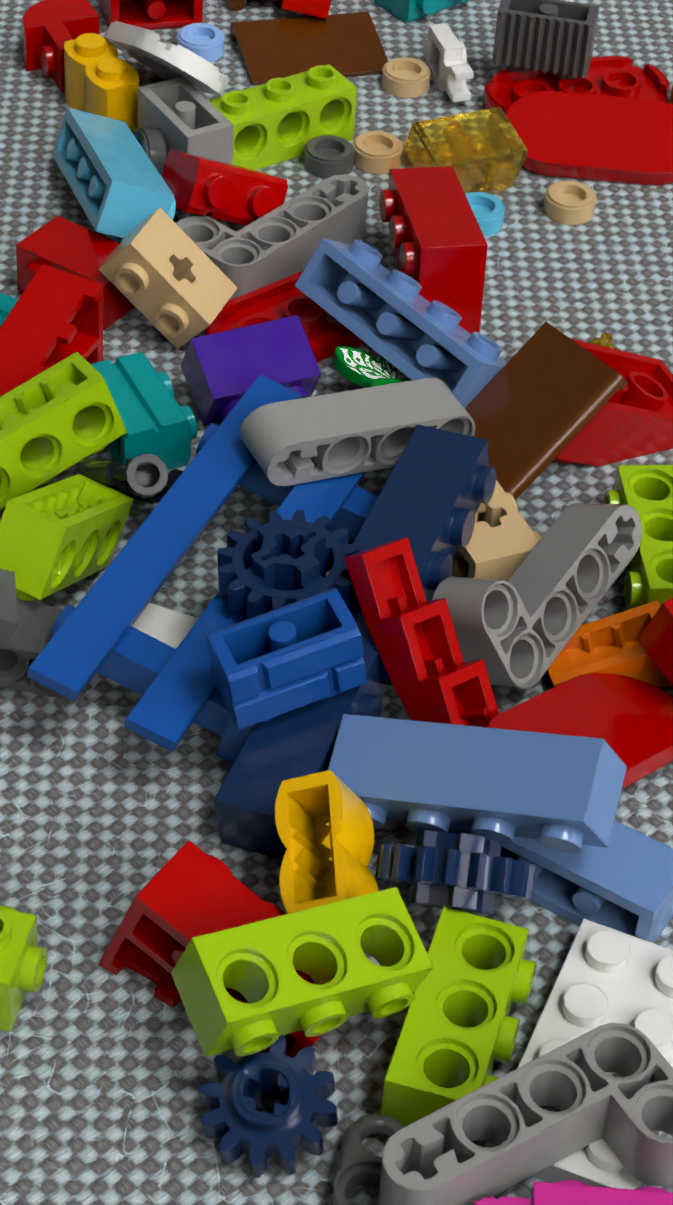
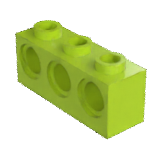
(287, 112)
(54, 425)
(651, 495)
(60, 534)
(319, 941)
(459, 1015)

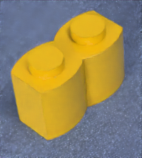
(100, 80)
(326, 842)

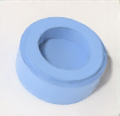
(202, 40)

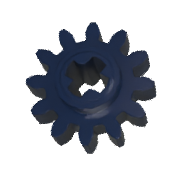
(265, 1134)

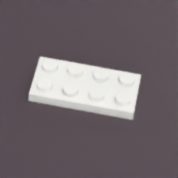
(604, 982)

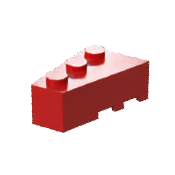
(437, 238)
(49, 323)
(184, 901)

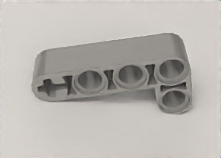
(286, 236)
(348, 429)
(533, 615)
(441, 1166)

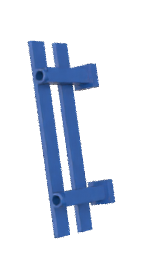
(99, 632)

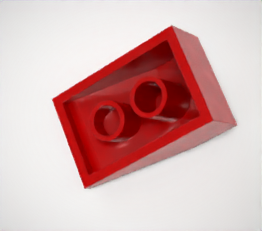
(634, 419)

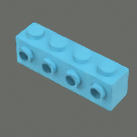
(110, 173)

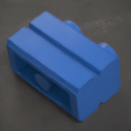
(287, 658)

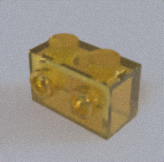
(477, 145)

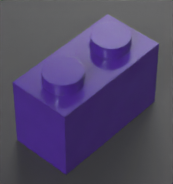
(228, 362)

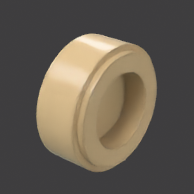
(406, 77)
(377, 152)
(569, 203)

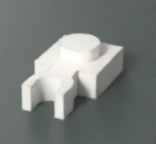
(447, 62)

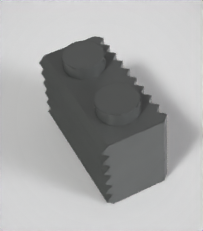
(545, 37)

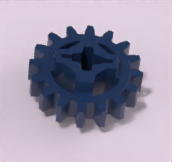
(285, 561)
(455, 871)

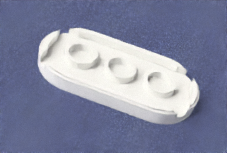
(166, 59)

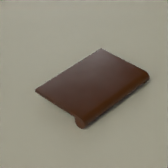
(296, 44)
(540, 405)

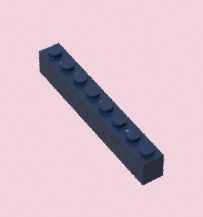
(432, 503)

